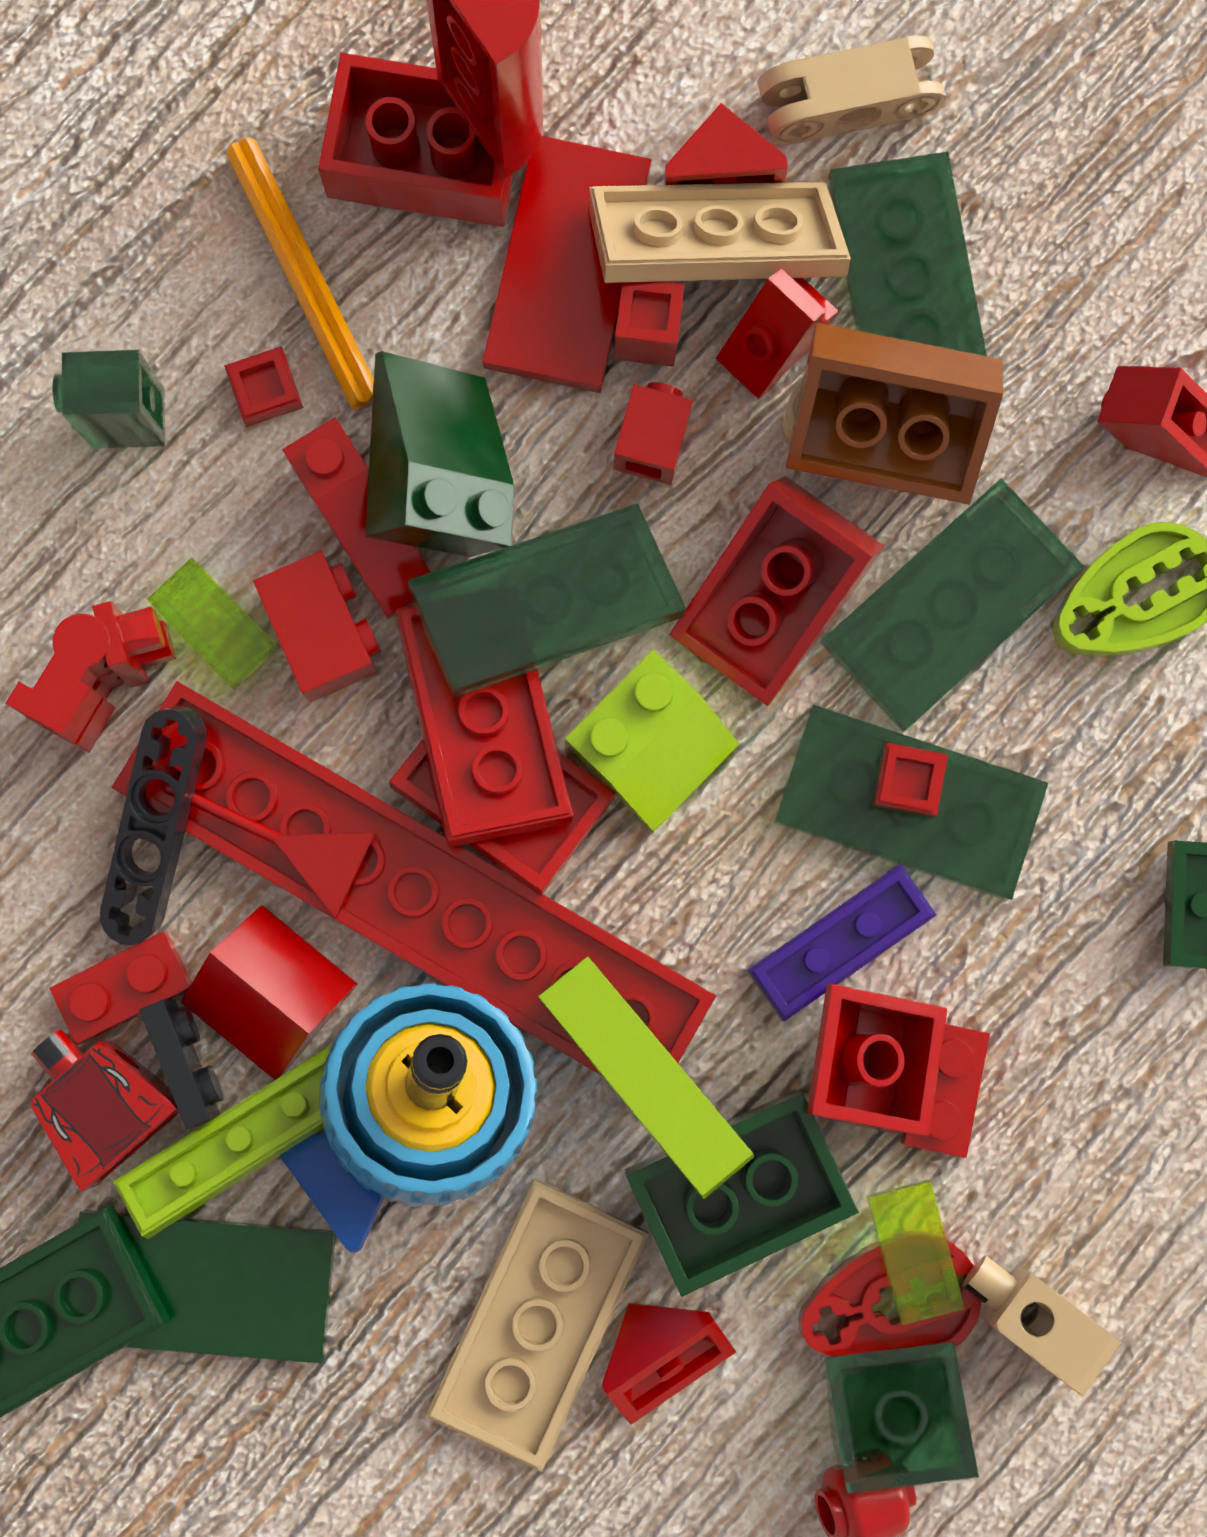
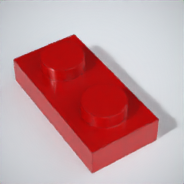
(120, 987)
(956, 1092)

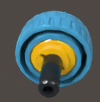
(427, 1094)

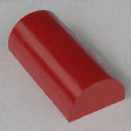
(493, 72)

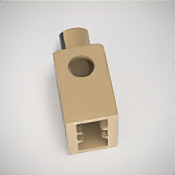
(1059, 1333)

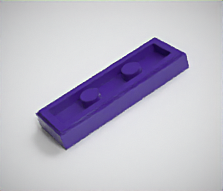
(841, 942)

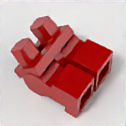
(87, 664)

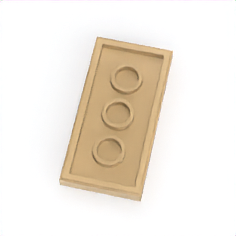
(716, 232)
(537, 1325)

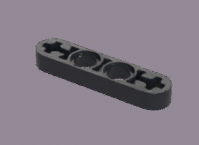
(144, 822)

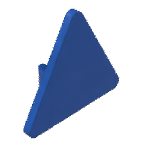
(334, 1192)

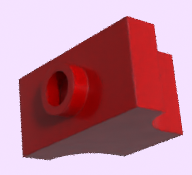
(774, 332)

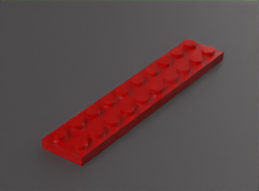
(414, 892)

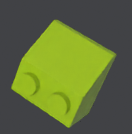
(652, 740)

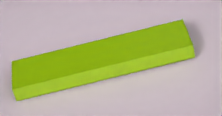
(646, 1077)
(224, 1149)

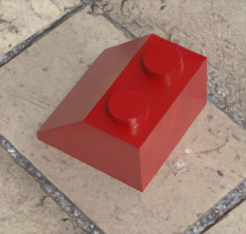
(877, 1061)

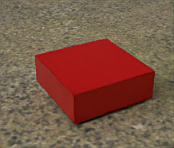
(263, 386)
(910, 780)

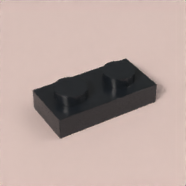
(173, 1036)

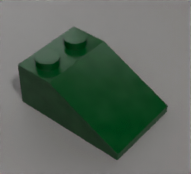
(436, 460)

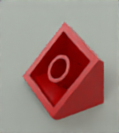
(267, 991)

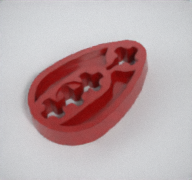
(856, 1287)

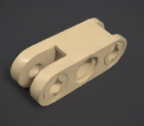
(849, 90)

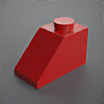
(1158, 415)

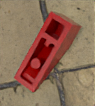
(339, 488)

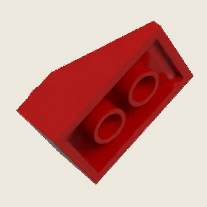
(776, 589)

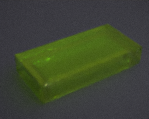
(212, 623)
(915, 1252)

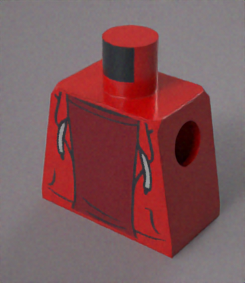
(98, 1106)

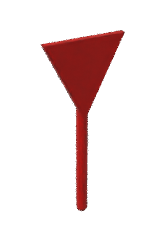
(323, 860)

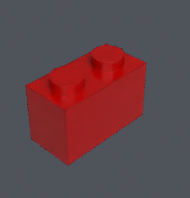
(317, 626)

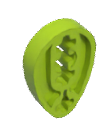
(1132, 561)

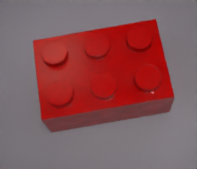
(406, 145)

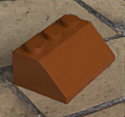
(895, 413)

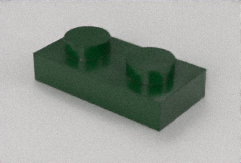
(1186, 905)

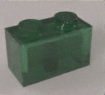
(111, 398)

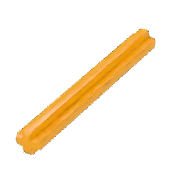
(302, 272)

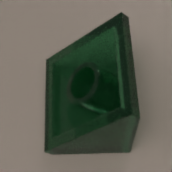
(899, 1418)

